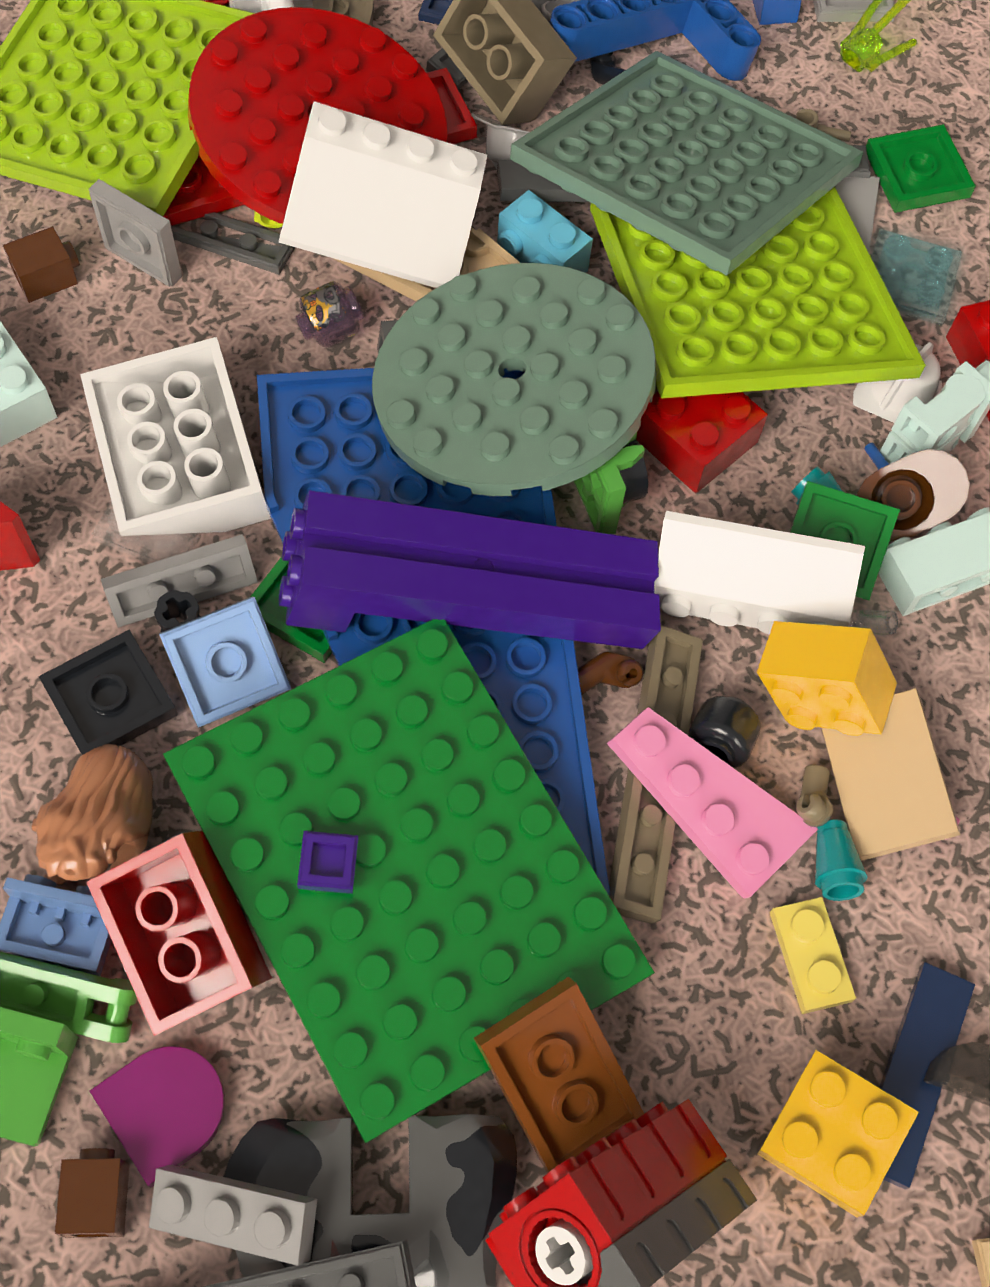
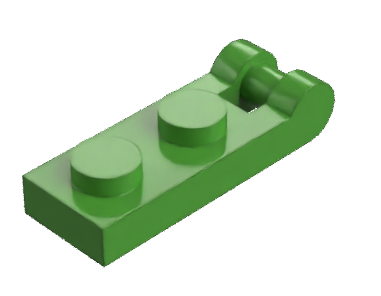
(67, 997)

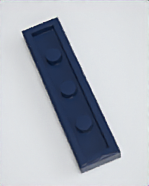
(927, 1028)

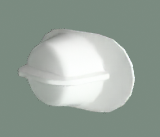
(890, 396)

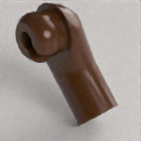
(610, 670)

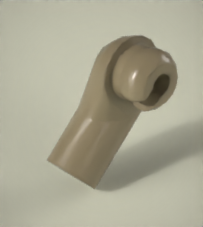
(813, 802)

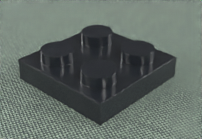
(108, 694)

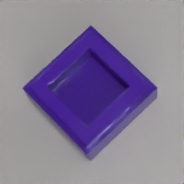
(327, 862)

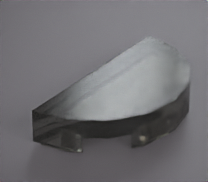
(963, 1071)

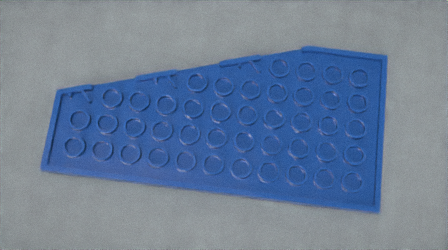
(328, 439)

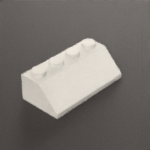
(754, 574)

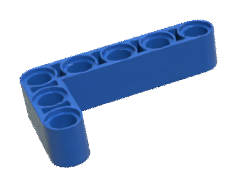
(611, 25)

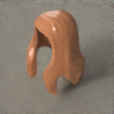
(97, 816)

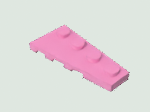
(717, 807)

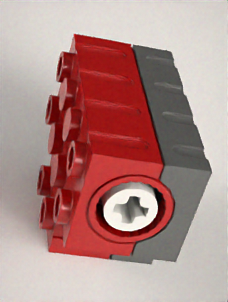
(623, 1206)

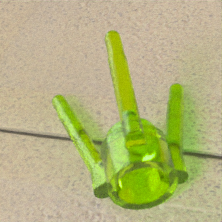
(863, 47)

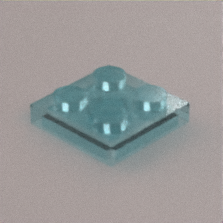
(916, 274)

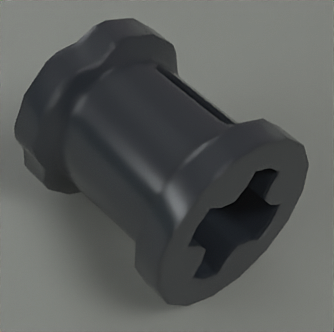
(176, 605)

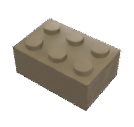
(506, 54)

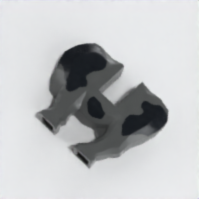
(457, 1189)

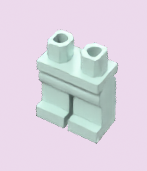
(944, 419)

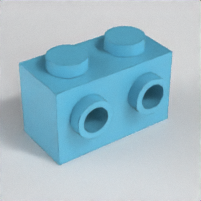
(542, 235)

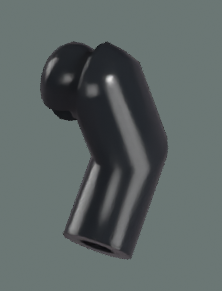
(604, 68)

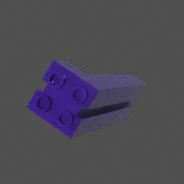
(466, 570)

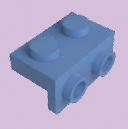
(53, 925)

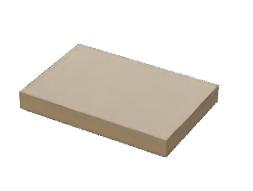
(892, 782)

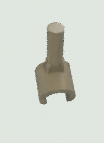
(811, 118)

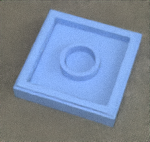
(225, 661)

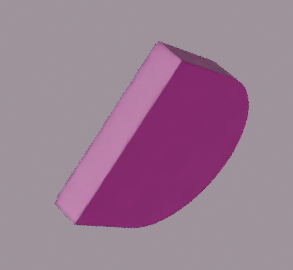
(163, 1107)

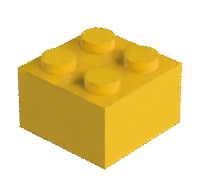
(828, 677)
(838, 1134)

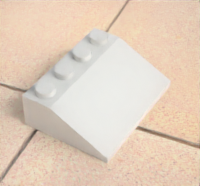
(383, 197)
(174, 443)

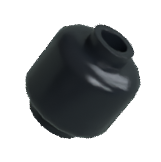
(726, 729)

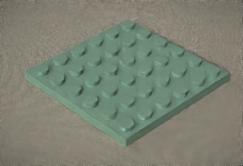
(687, 160)

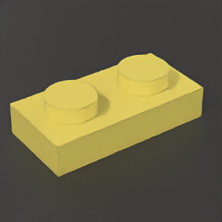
(812, 955)

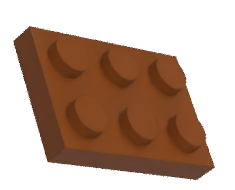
(559, 1074)

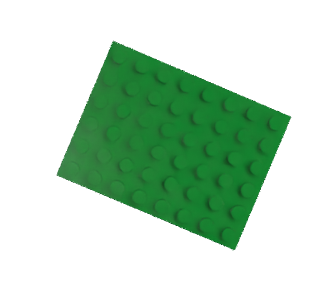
(460, 879)

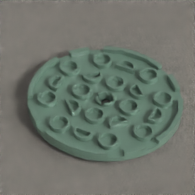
(567, 415)

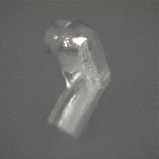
(879, 621)

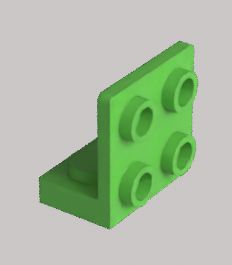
(31, 1073)

